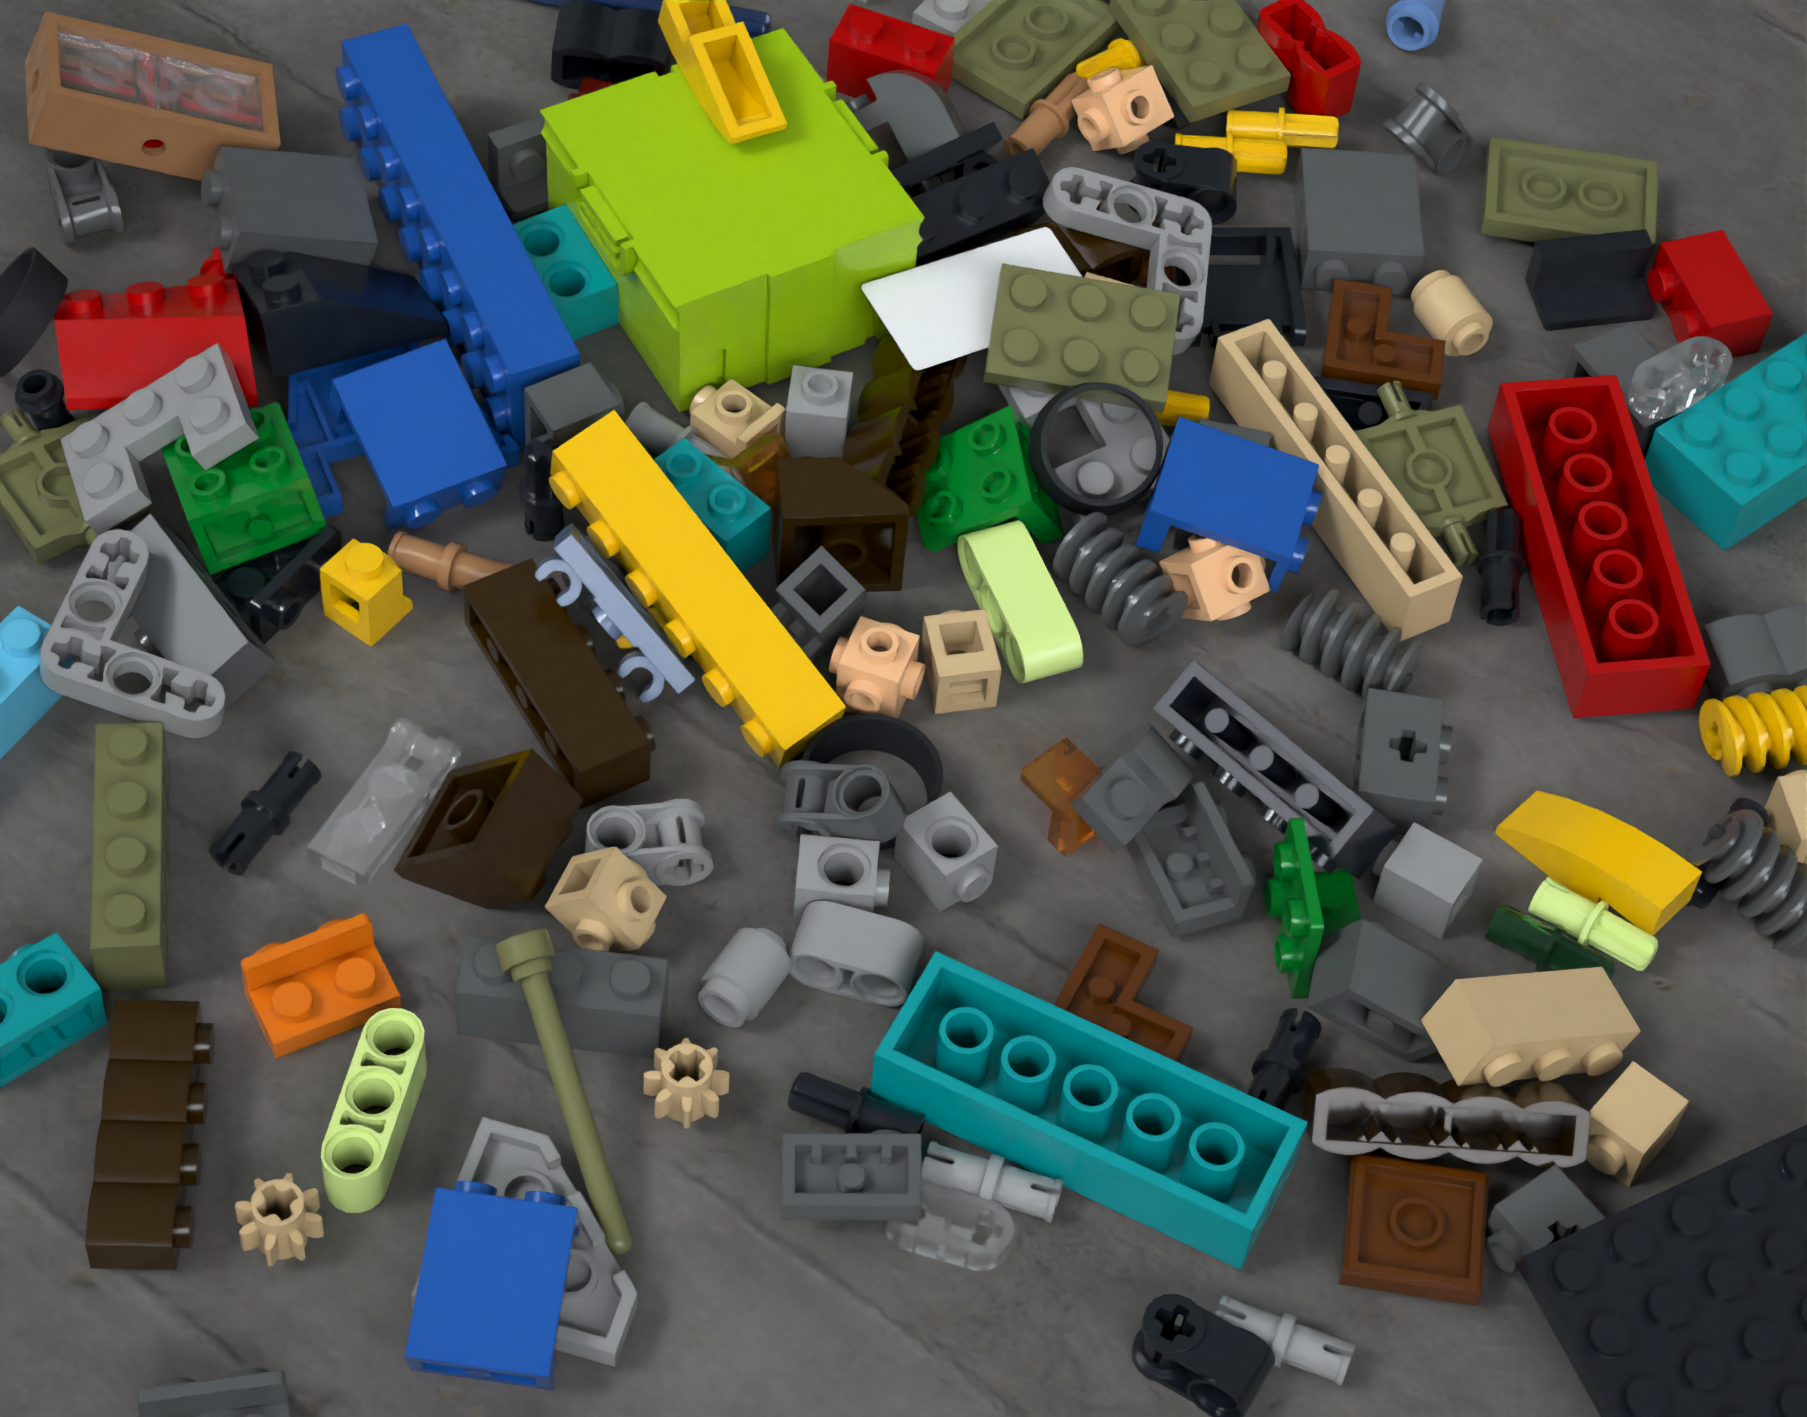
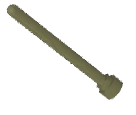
(528, 961)

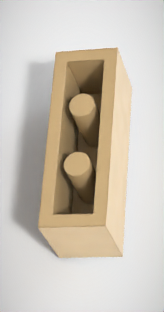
(1530, 1026)

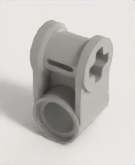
(654, 840)

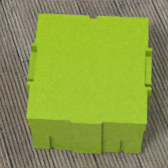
(736, 249)

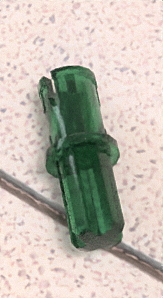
(1542, 943)

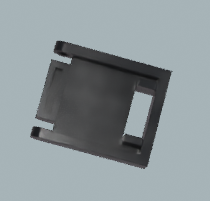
(1251, 293)

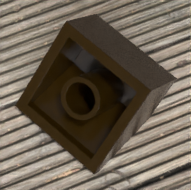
(843, 512)
(492, 831)

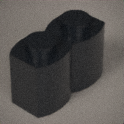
(606, 44)

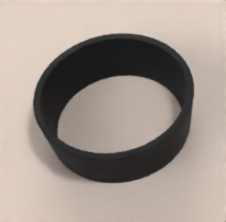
(28, 301)
(1053, 485)
(885, 735)

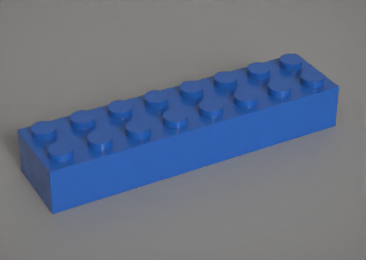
(451, 224)

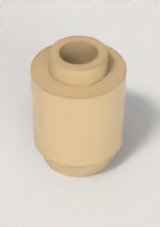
(1451, 313)

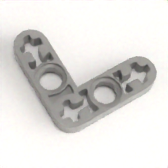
(1165, 243)
(97, 644)

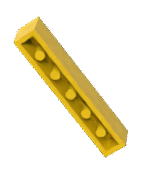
(694, 589)

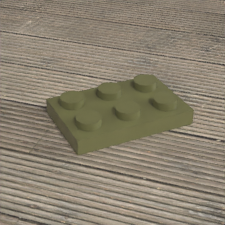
(1027, 47)
(1203, 53)
(1565, 192)
(1081, 330)

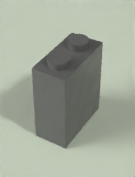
(286, 205)
(1358, 219)

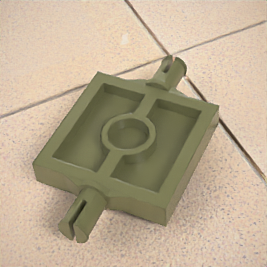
(1435, 468)
(39, 489)

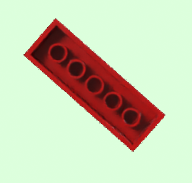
(1597, 547)

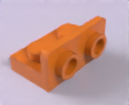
(318, 984)

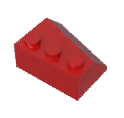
(137, 336)

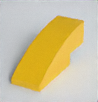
(721, 68)
(1601, 858)

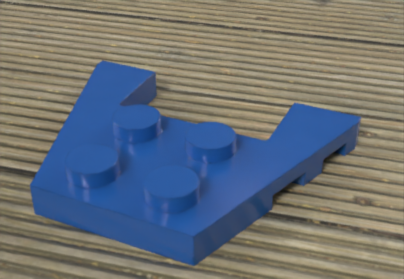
(325, 442)

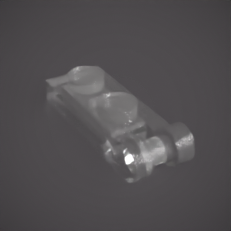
(383, 804)

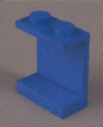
(420, 434)
(1233, 496)
(492, 1285)

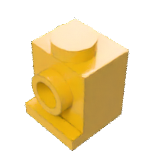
(373, 580)

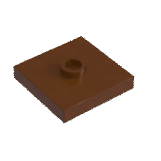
(1414, 1229)

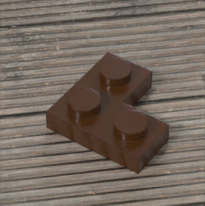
(1366, 352)
(1106, 991)

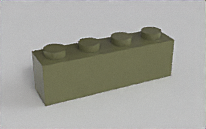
(130, 857)

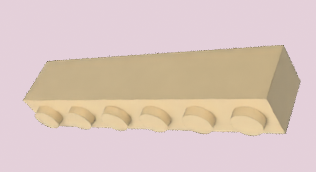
(1360, 509)

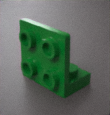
(984, 480)
(251, 498)
(1305, 907)

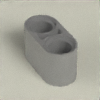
(855, 953)

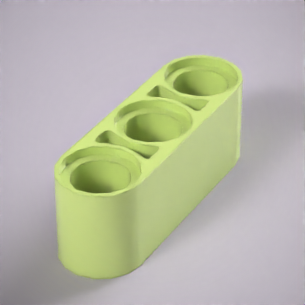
(1020, 602)
(378, 1137)

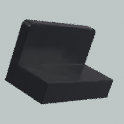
(1591, 280)

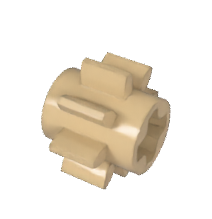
(686, 1082)
(279, 1219)

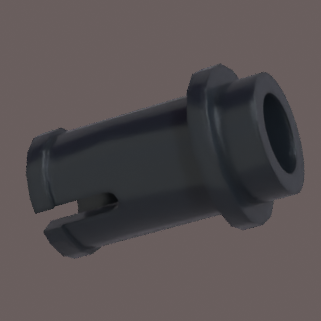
(42, 398)

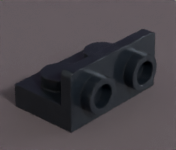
(278, 584)

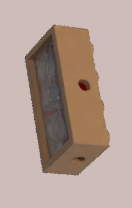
(144, 98)

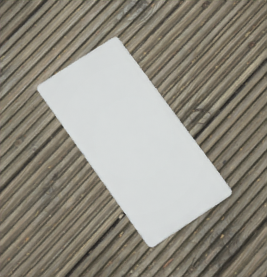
(950, 303)

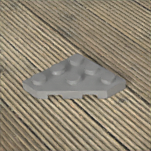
(597, 1294)

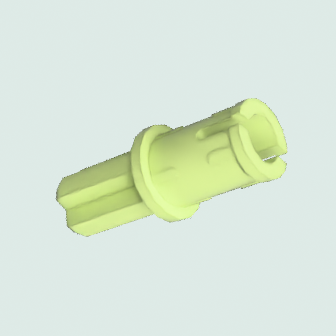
(1593, 924)

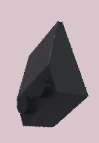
(327, 311)

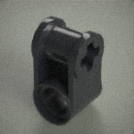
(1191, 173)
(1206, 1361)

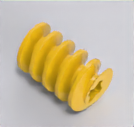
(1756, 728)

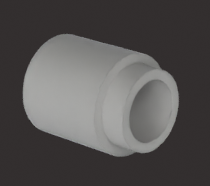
(744, 976)

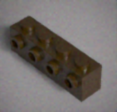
(558, 682)

